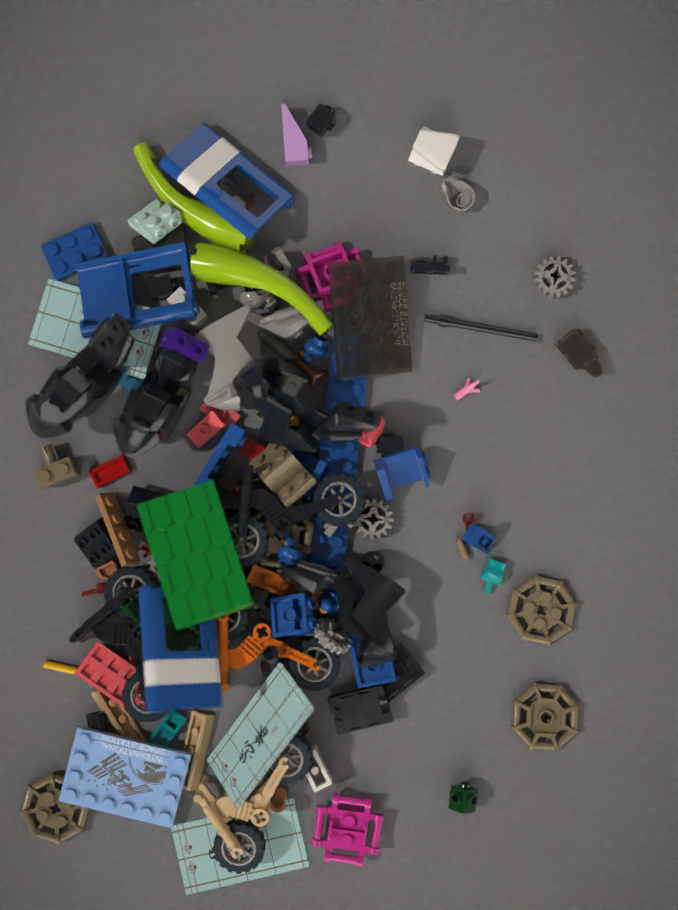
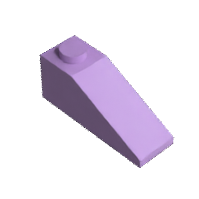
(294, 141)

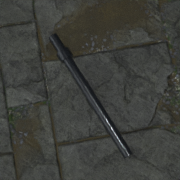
(444, 321)

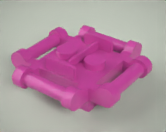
(318, 267)
(347, 829)

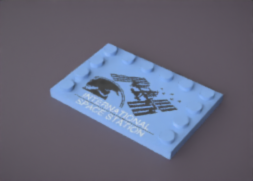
(124, 776)

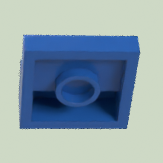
(293, 615)

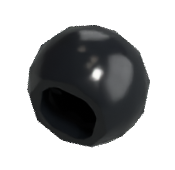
(373, 560)

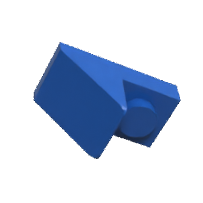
(479, 538)

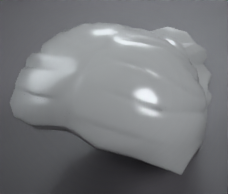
(458, 193)
(259, 301)

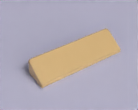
(117, 717)
(197, 744)

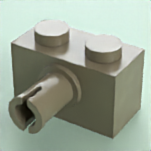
(55, 470)

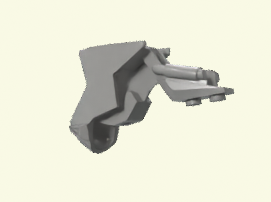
(236, 344)

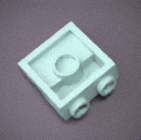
(155, 220)

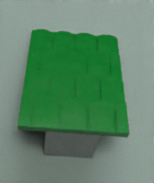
(194, 555)

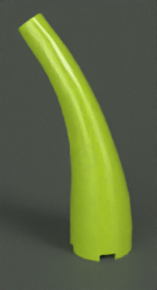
(193, 212)
(231, 267)

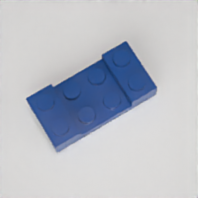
(233, 437)

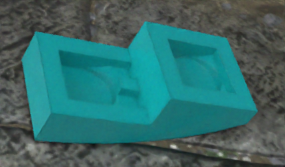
(167, 728)

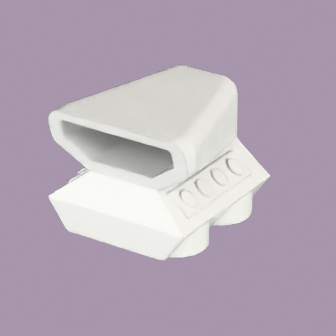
(433, 150)

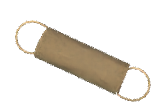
(463, 550)

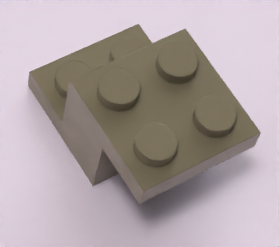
(282, 473)

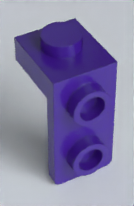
(184, 344)

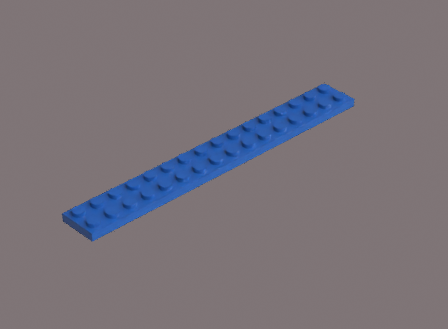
(343, 458)

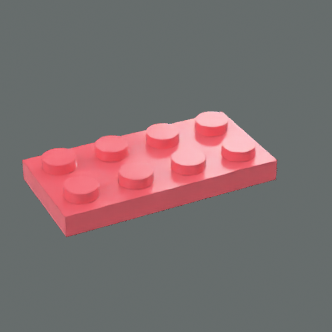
(107, 673)

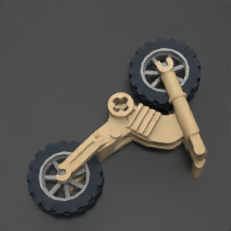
(257, 804)

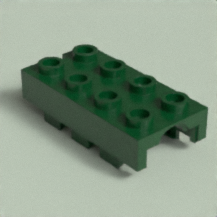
(175, 640)

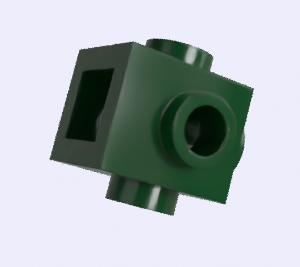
(463, 798)

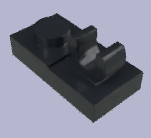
(423, 267)

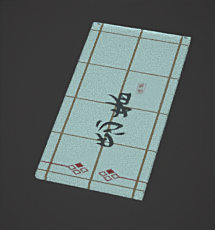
(59, 328)
(259, 735)
(201, 871)

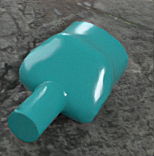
(492, 574)

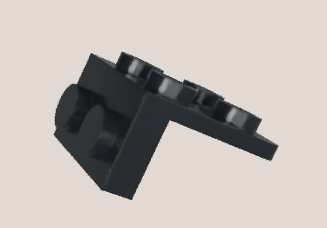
(96, 543)

